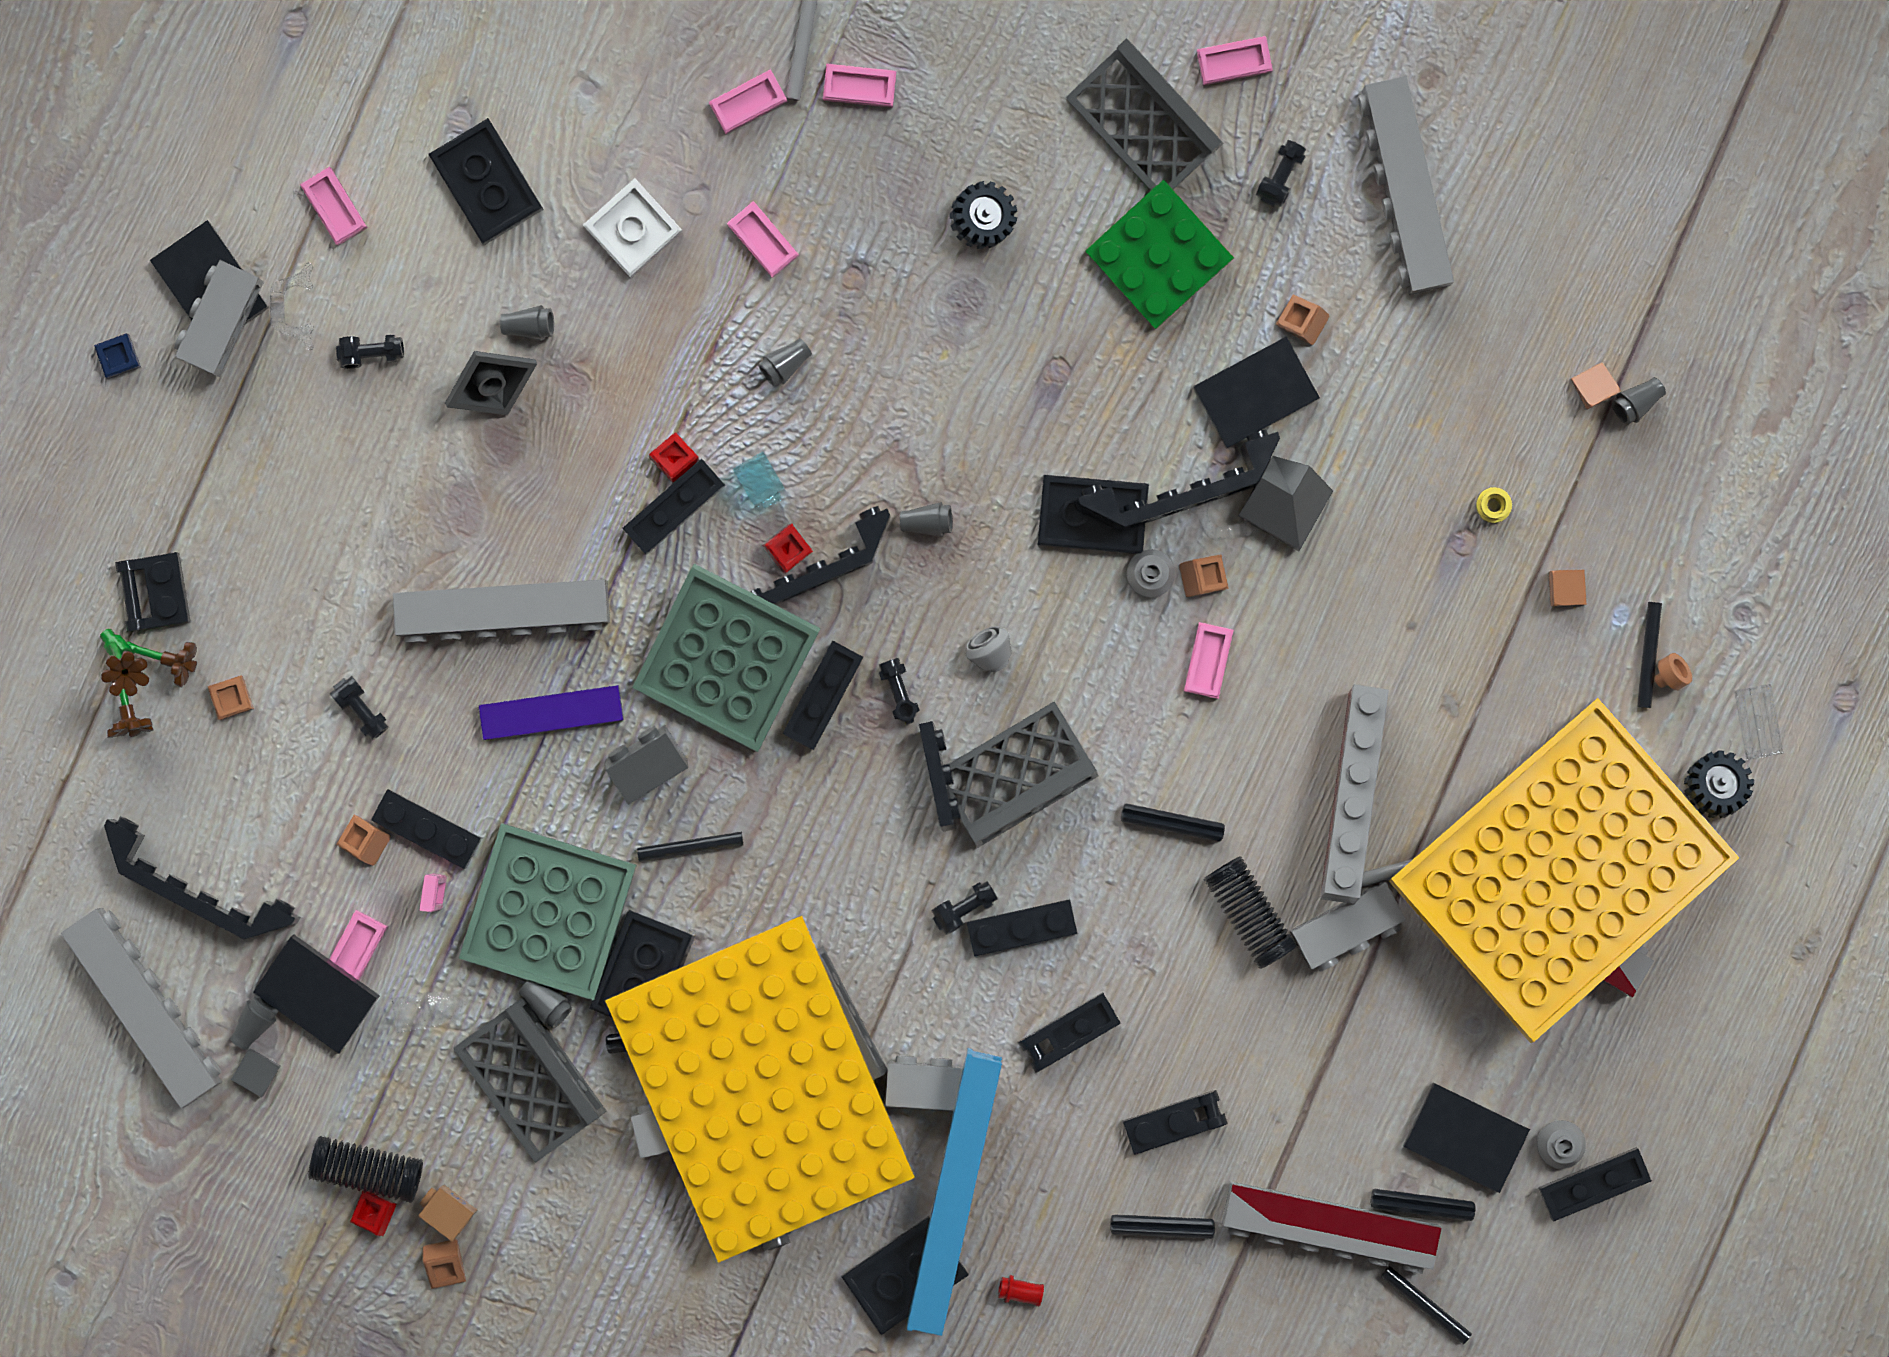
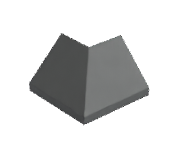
(490, 383)
(1287, 501)

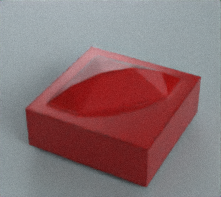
(674, 457)
(787, 548)
(373, 1213)

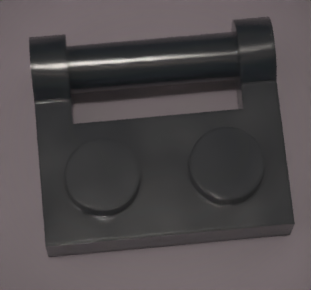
(164, 589)

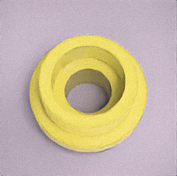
(1503, 499)

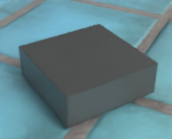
(256, 1072)

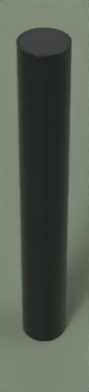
(1649, 654)
(690, 846)
(1426, 1305)

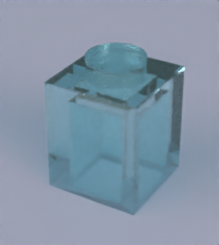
(760, 481)

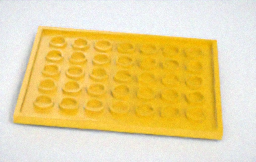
(1564, 870)
(760, 1088)

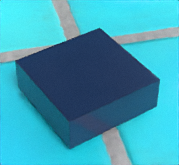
(117, 356)

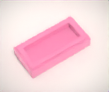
(1234, 60)
(859, 85)
(748, 101)
(333, 206)
(762, 239)
(1208, 660)
(433, 892)
(358, 944)

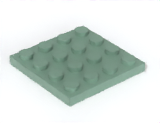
(726, 657)
(547, 911)

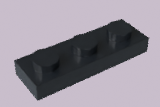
(673, 506)
(823, 695)
(940, 776)
(426, 829)
(1022, 927)
(1595, 1184)

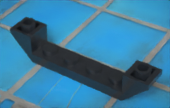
(1103, 505)
(871, 529)
(124, 843)

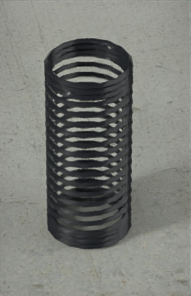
(1238, 866)
(410, 1177)

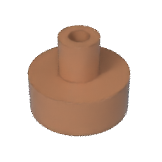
(1673, 672)

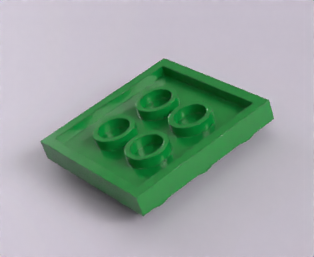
(1159, 254)

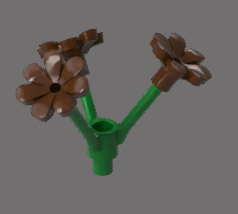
(126, 673)

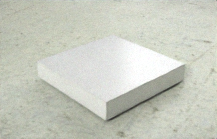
(632, 228)

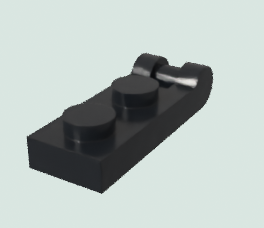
(1070, 1031)
(1173, 1122)

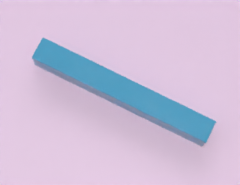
(954, 1192)

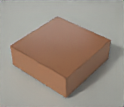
(230, 697)

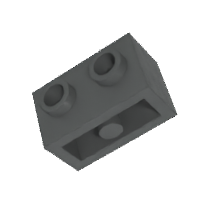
(645, 763)

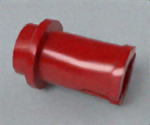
(1020, 1291)

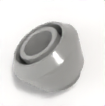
(1140, 568)
(990, 649)
(1553, 1151)

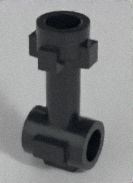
(1274, 190)
(351, 352)
(348, 694)
(905, 709)
(949, 916)

